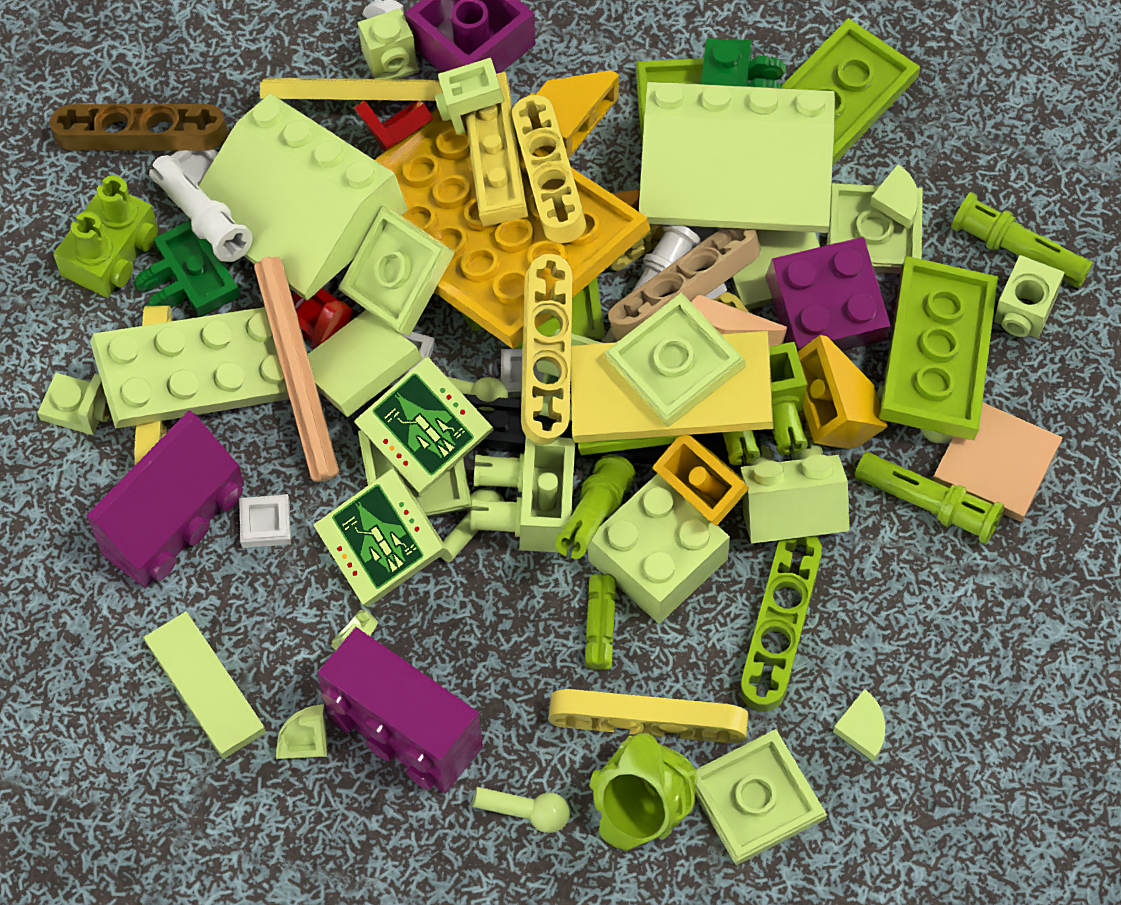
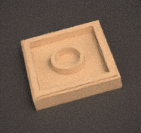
(1002, 462)

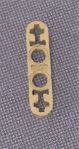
(723, 255)

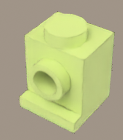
(388, 45)

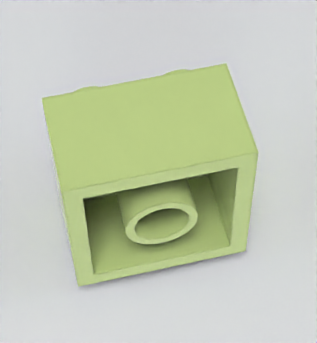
(658, 548)

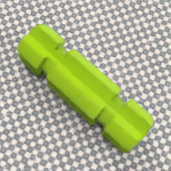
(600, 622)

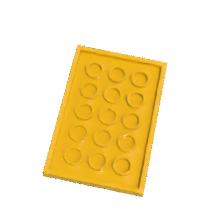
(492, 260)

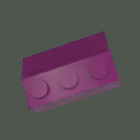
(166, 501)

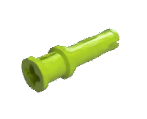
(1002, 231)
(599, 498)
(949, 504)

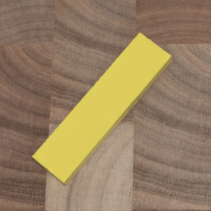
(351, 89)
(497, 161)

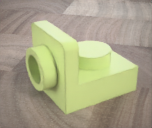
(467, 91)
(75, 403)

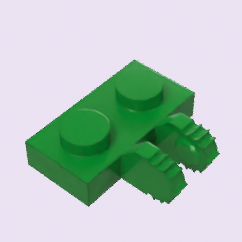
(730, 64)
(195, 269)

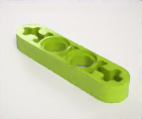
(783, 620)

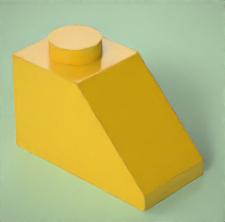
(579, 105)
(838, 397)
(701, 478)

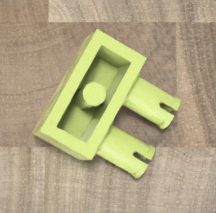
(546, 487)
(795, 495)

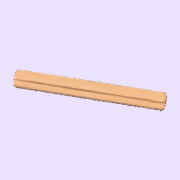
(296, 369)

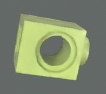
(1032, 282)

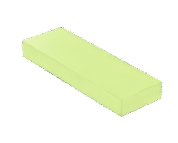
(204, 685)

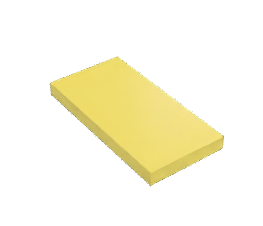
(612, 410)

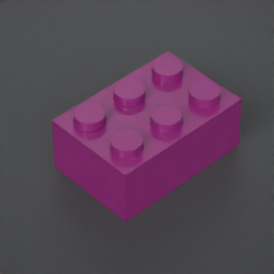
(399, 711)

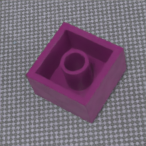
(471, 30)
(829, 294)

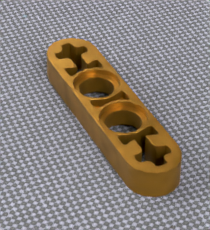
(93, 119)

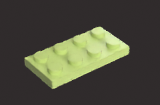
(188, 366)

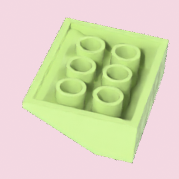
(737, 157)
(299, 192)

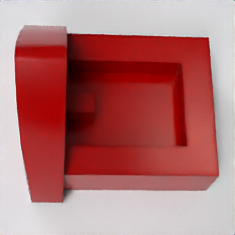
(396, 127)
(321, 316)

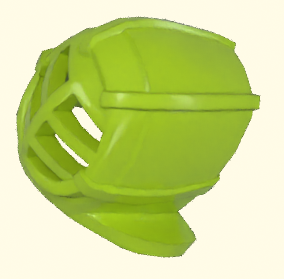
(642, 792)

